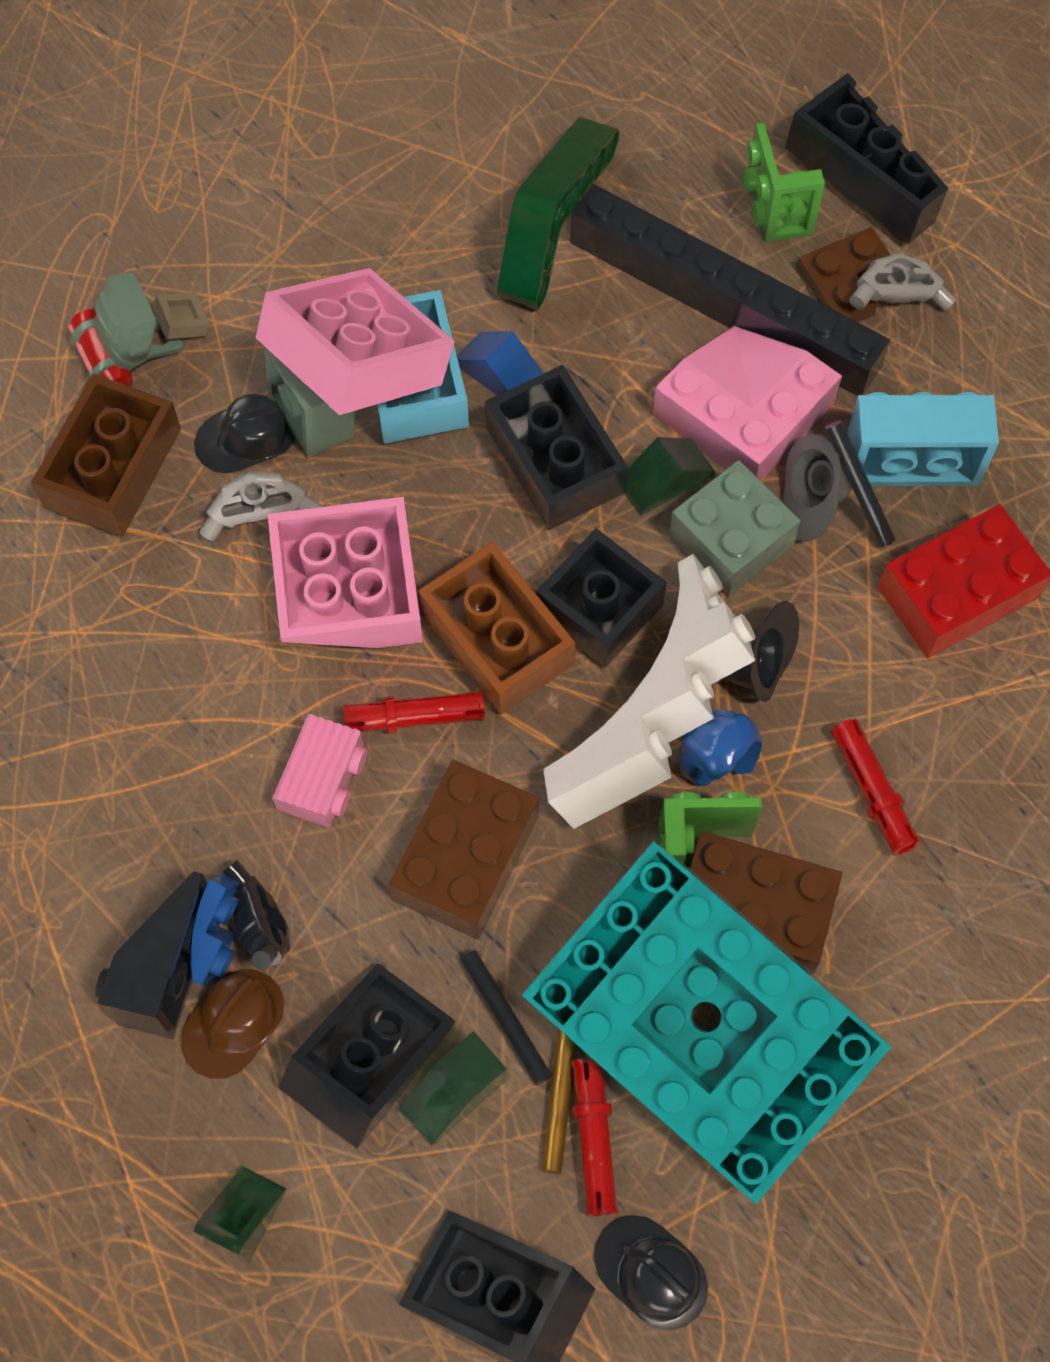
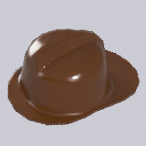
(232, 1023)

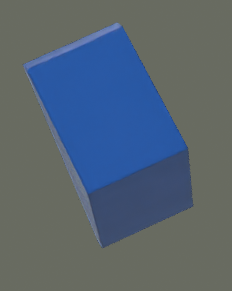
(498, 361)

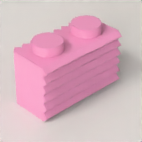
(320, 771)

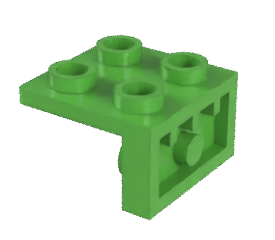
(785, 203)
(689, 814)

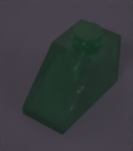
(454, 1088)

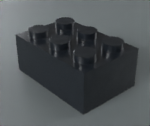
(556, 447)

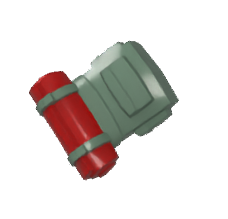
(118, 331)

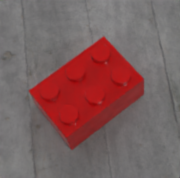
(964, 580)

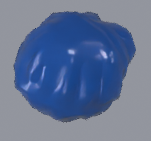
(719, 747)

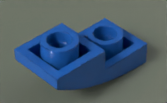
(209, 941)

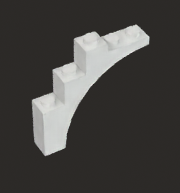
(670, 701)

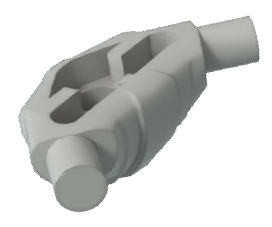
(900, 280)
(252, 499)

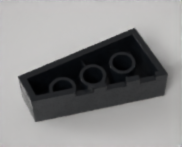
(866, 159)

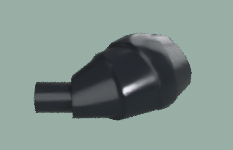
(257, 920)

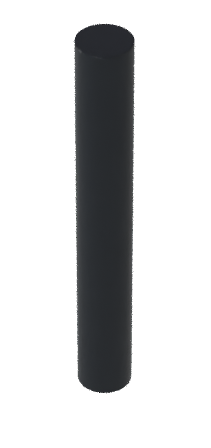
(860, 483)
(506, 1018)

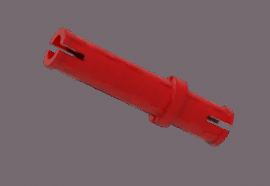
(414, 712)
(883, 802)
(594, 1137)

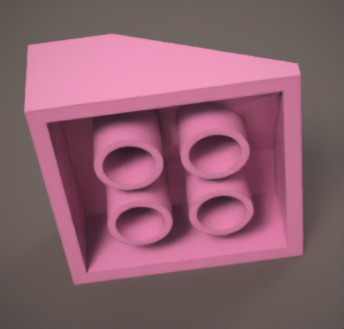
(354, 340)
(746, 398)
(345, 575)

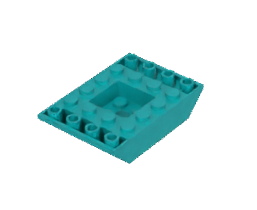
(735, 1092)

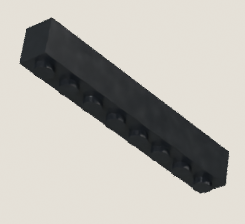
(724, 286)

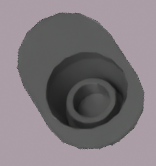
(814, 485)

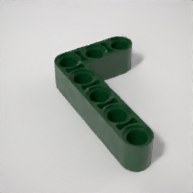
(545, 204)

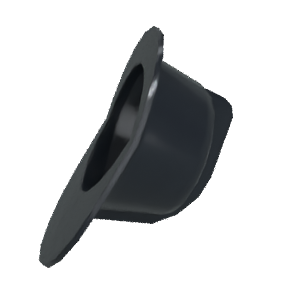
(243, 435)
(772, 650)
(651, 1272)

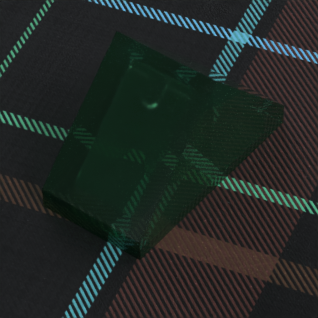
(665, 471)
(241, 1214)

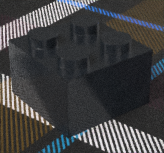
(602, 596)

